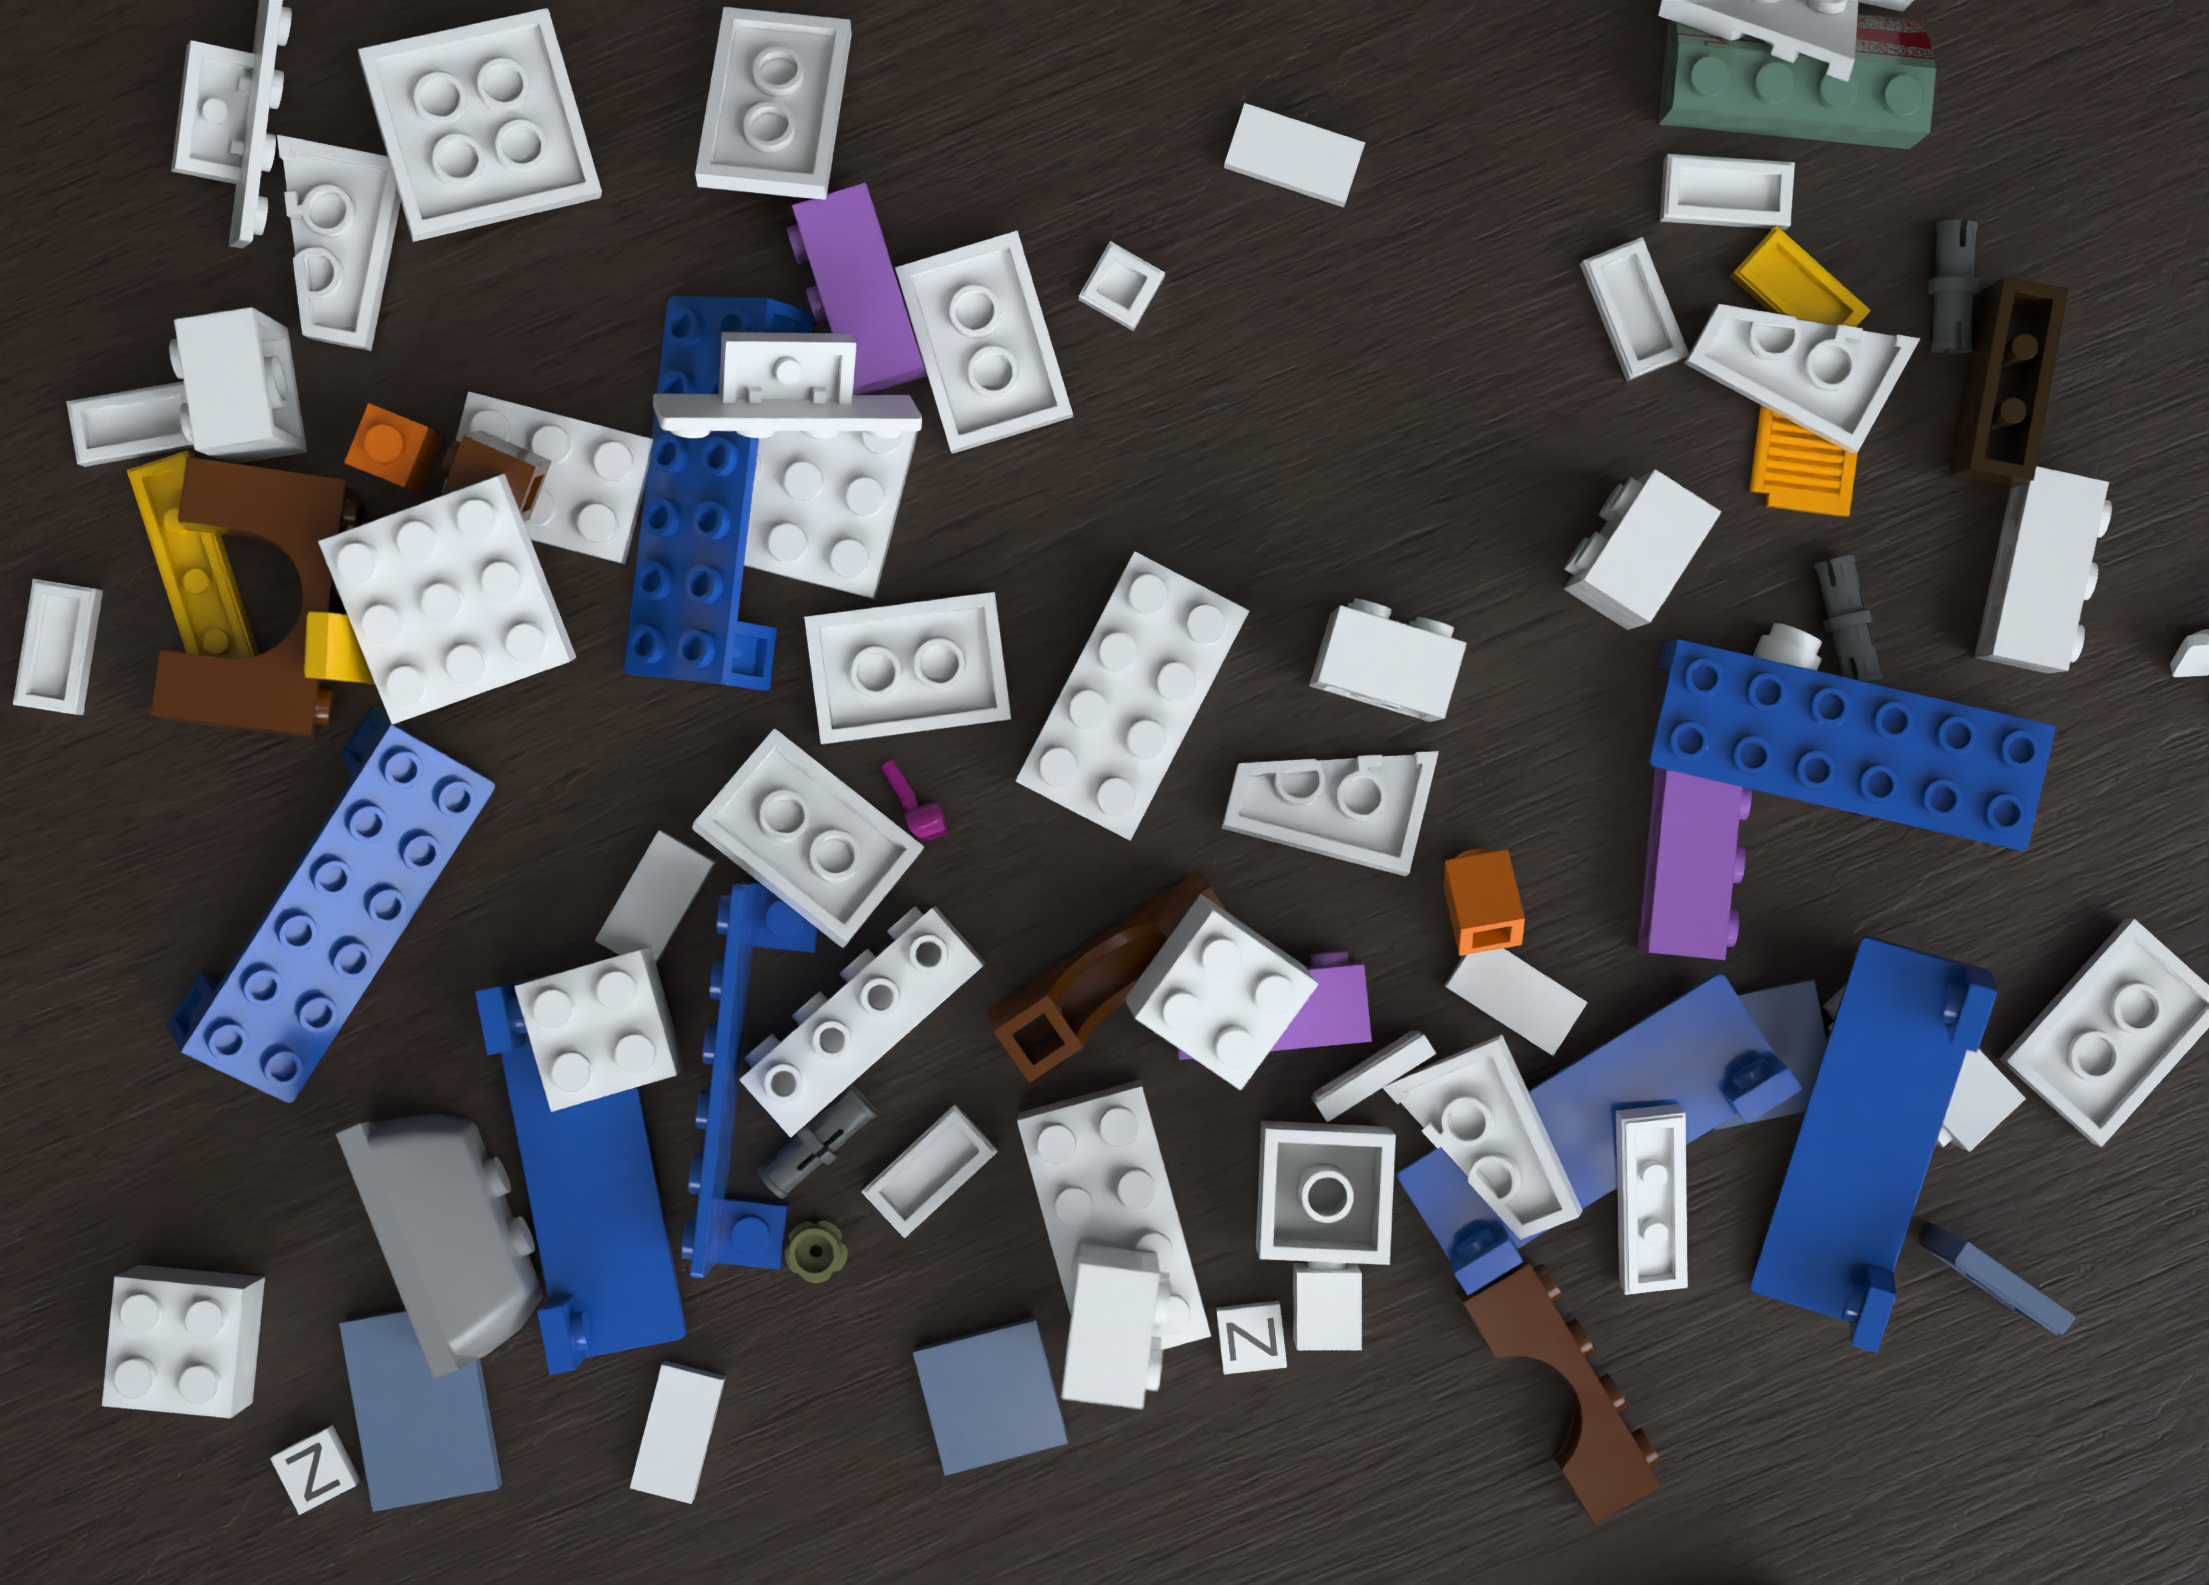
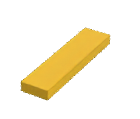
(192, 566)

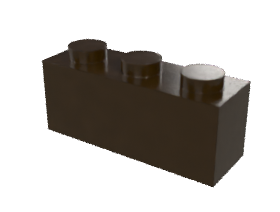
(2008, 383)

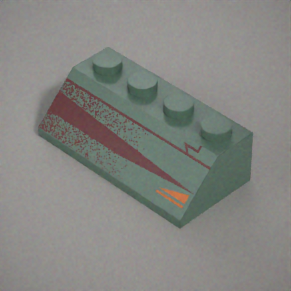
(1749, 91)

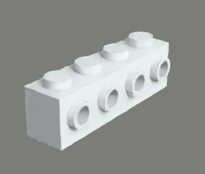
(862, 1020)

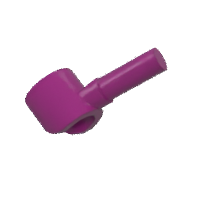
(923, 821)

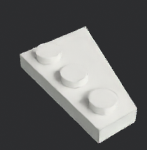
(1790, 26)
(343, 237)
(1804, 370)
(1339, 808)
(1492, 1131)

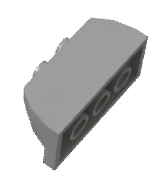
(445, 1233)

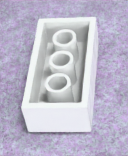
(1132, 696)
(1109, 1188)

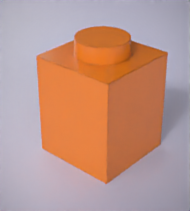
(394, 449)
(1483, 901)

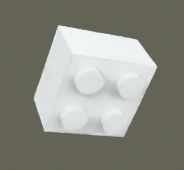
(238, 386)
(1640, 550)
(1388, 662)
(1220, 992)
(600, 1029)
(1325, 1192)
(1111, 1326)
(183, 1341)

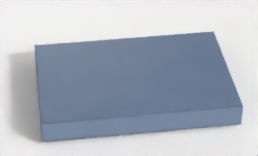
(416, 1432)

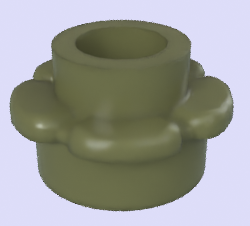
(801, 1260)

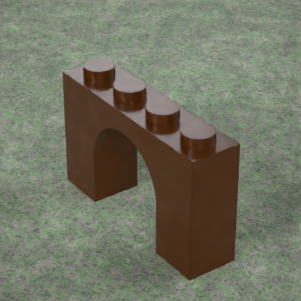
(271, 688)

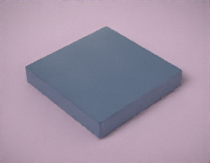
(1795, 1032)
(1996, 1280)
(990, 1396)

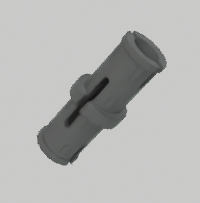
(1954, 286)
(1848, 619)
(817, 1141)

